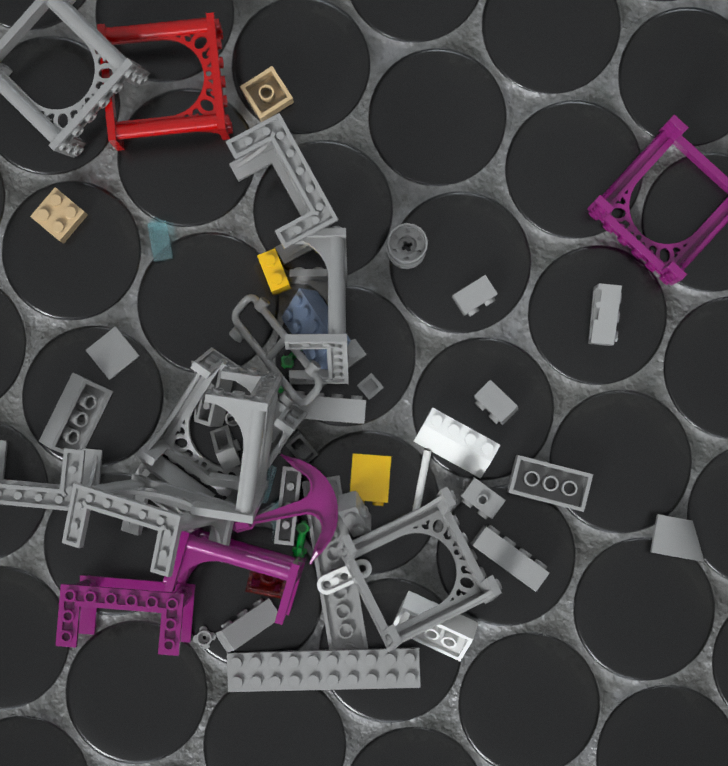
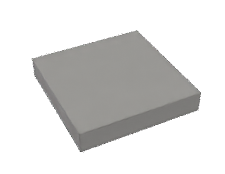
(112, 353)

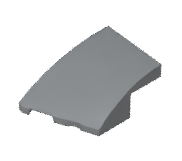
(676, 538)

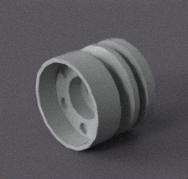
(411, 236)

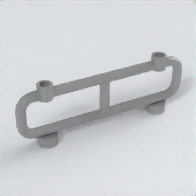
(240, 332)

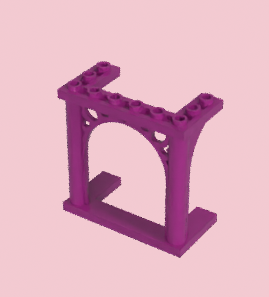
(602, 207)
(197, 548)
(81, 601)

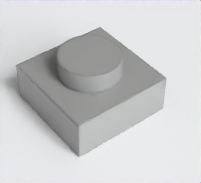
(370, 386)

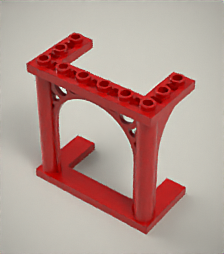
(211, 121)

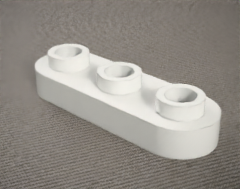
(337, 582)

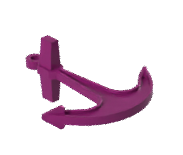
(319, 502)

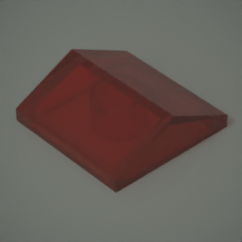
(265, 585)

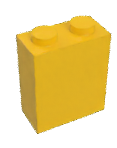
(274, 272)
(371, 477)

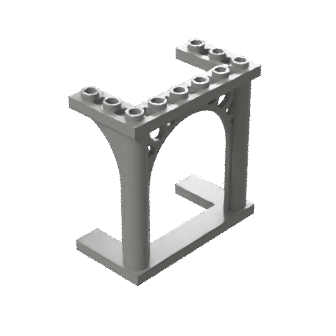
(66, 139)
(273, 144)
(330, 284)
(255, 418)
(164, 441)
(77, 467)
(130, 503)
(439, 509)

